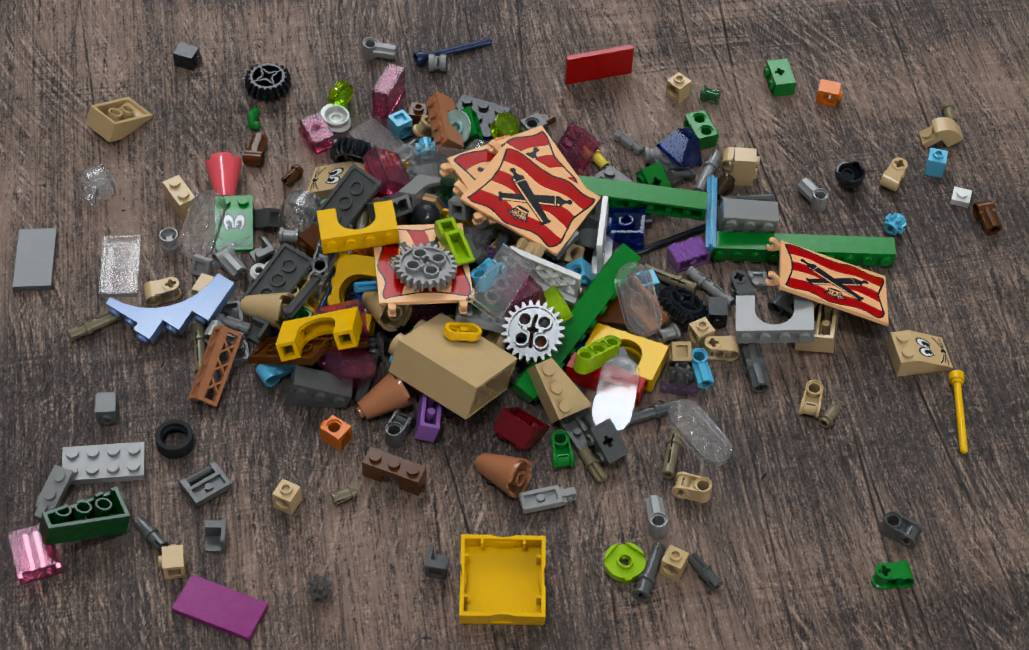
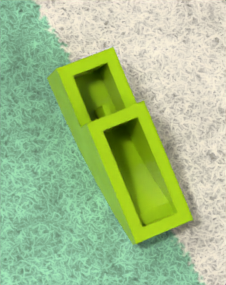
(453, 240)

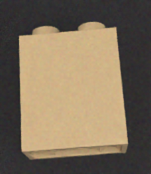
(453, 373)

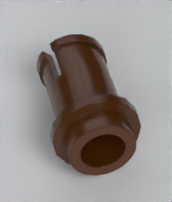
(295, 172)

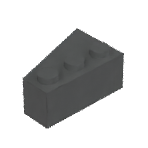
(317, 389)

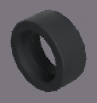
(170, 427)

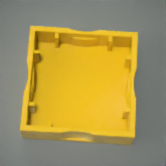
(502, 580)

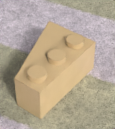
(824, 330)
(556, 391)

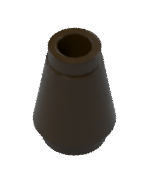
(725, 184)

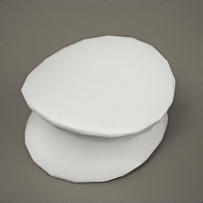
(336, 117)

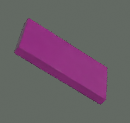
(220, 607)

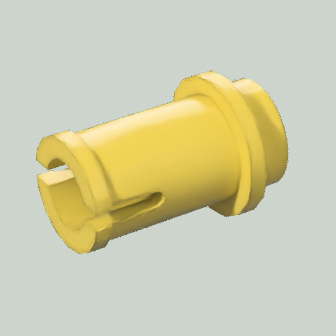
(599, 160)

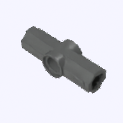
(755, 367)

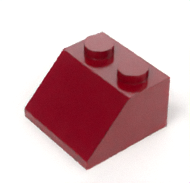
(519, 428)

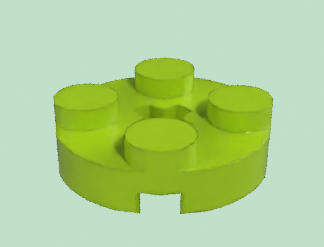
(624, 573)

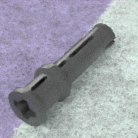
(646, 579)

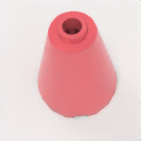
(224, 172)

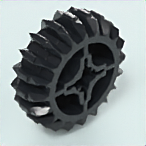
(267, 82)
(349, 149)

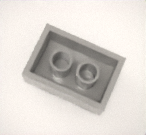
(747, 216)

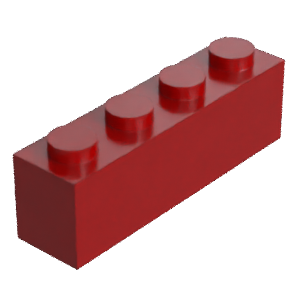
(591, 380)

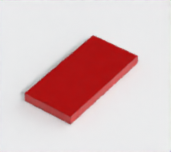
(598, 64)

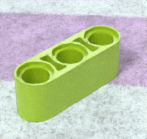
(556, 299)
(596, 354)

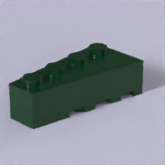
(87, 519)

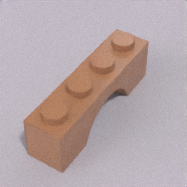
(443, 132)

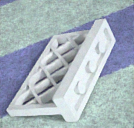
(604, 244)
(569, 288)

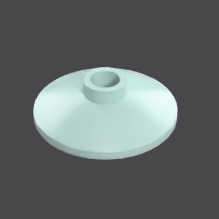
(460, 119)

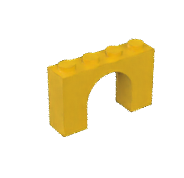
(339, 239)
(348, 269)
(295, 333)
(651, 354)

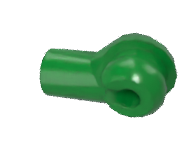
(252, 123)

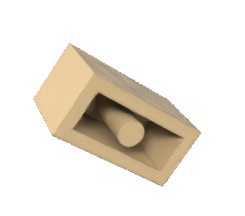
(744, 166)
(178, 195)

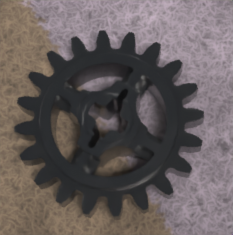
(682, 304)

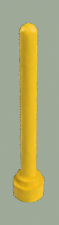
(956, 379)

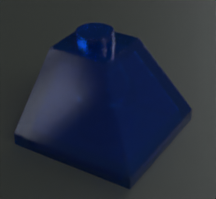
(682, 147)
(627, 226)

